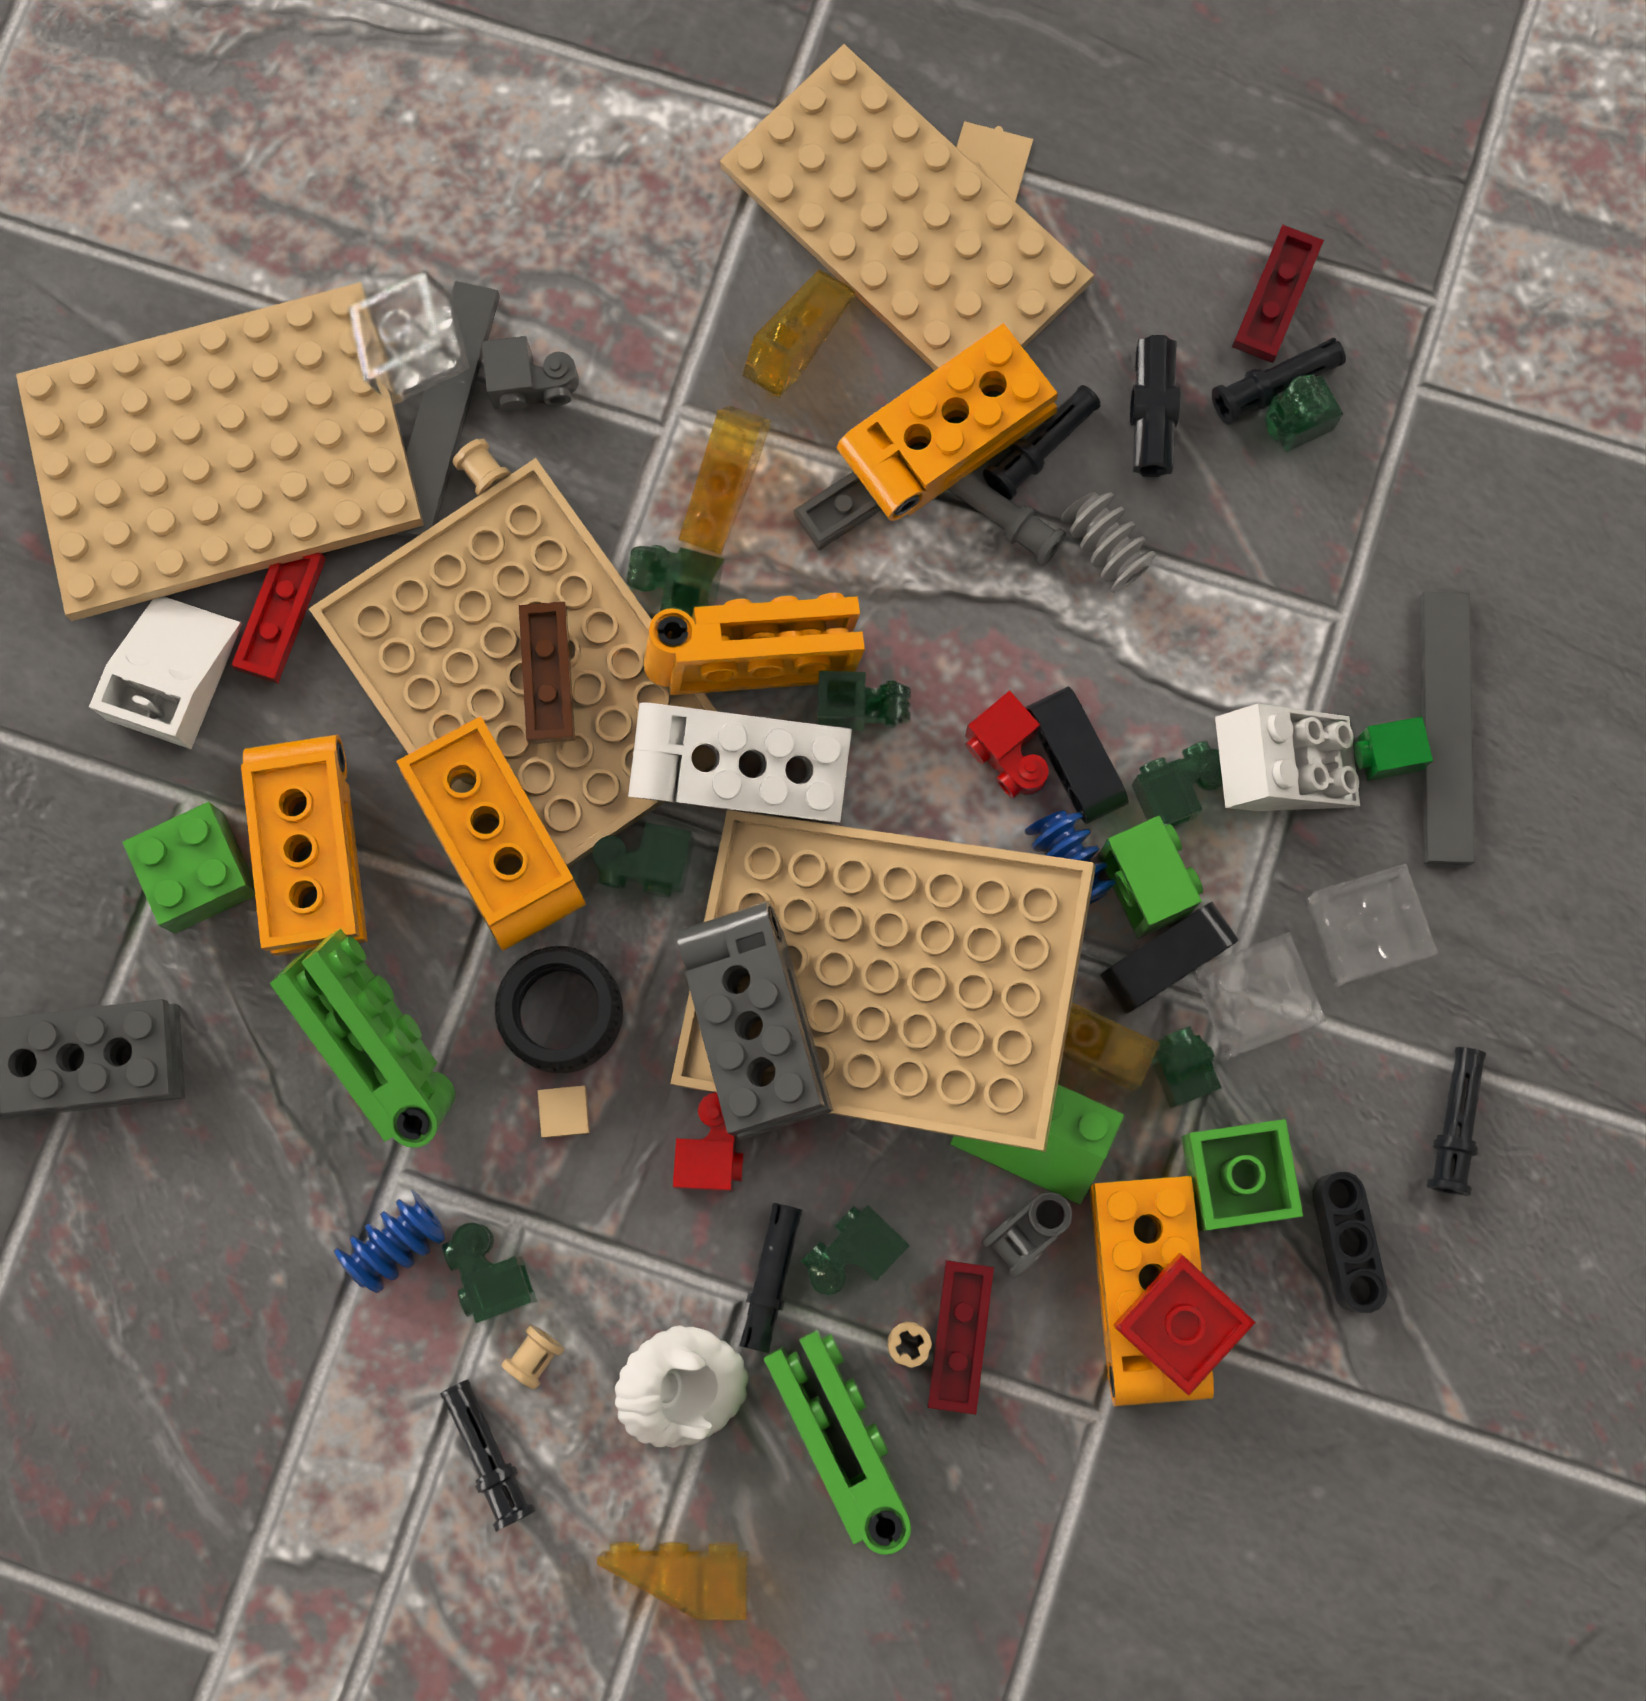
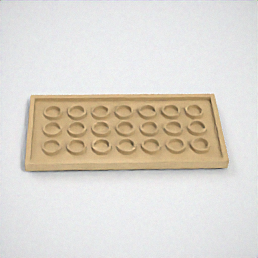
(902, 214)

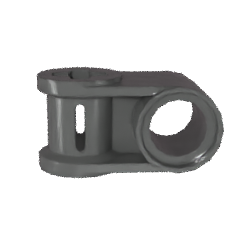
(1027, 1234)

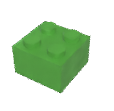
(190, 867)
(1151, 876)
(1242, 1175)

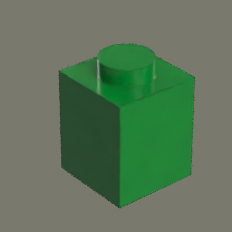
(1393, 749)

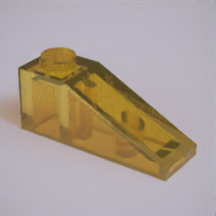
(796, 333)

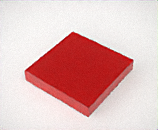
(1184, 1324)

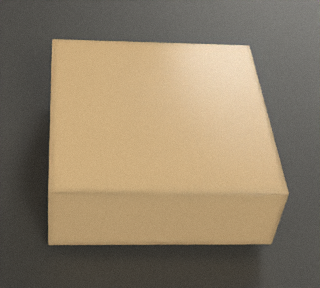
(563, 1111)

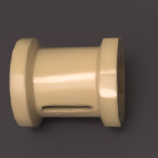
(480, 465)
(923, 1348)
(533, 1357)

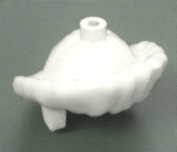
(680, 1387)

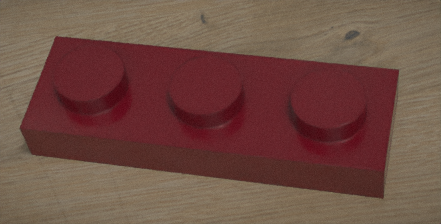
(1277, 293)
(960, 1337)

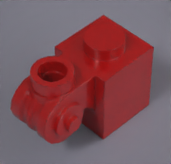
(998, 739)
(711, 1160)

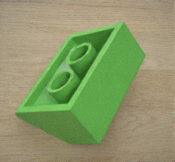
(1075, 1147)

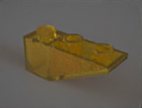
(724, 477)
(1108, 1048)
(695, 1582)

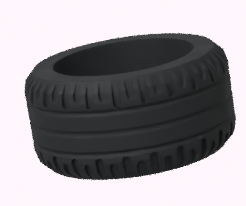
(524, 975)

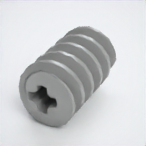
(1108, 539)

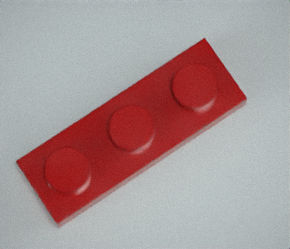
(277, 617)

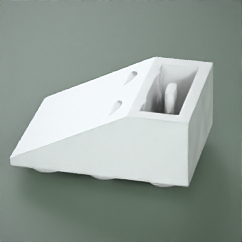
(166, 671)
(1286, 759)

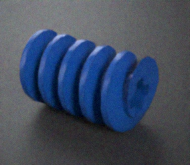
(1065, 842)
(392, 1244)

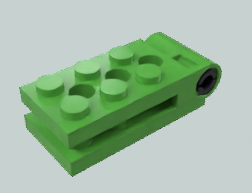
(366, 1039)
(873, 1491)

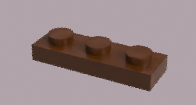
(546, 673)

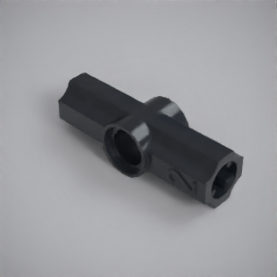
(1154, 406)

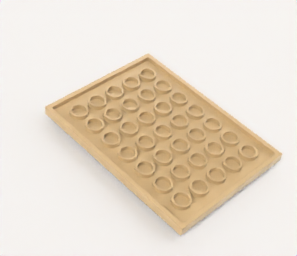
(213, 453)
(441, 645)
(921, 967)

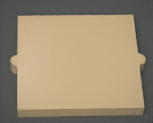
(999, 153)

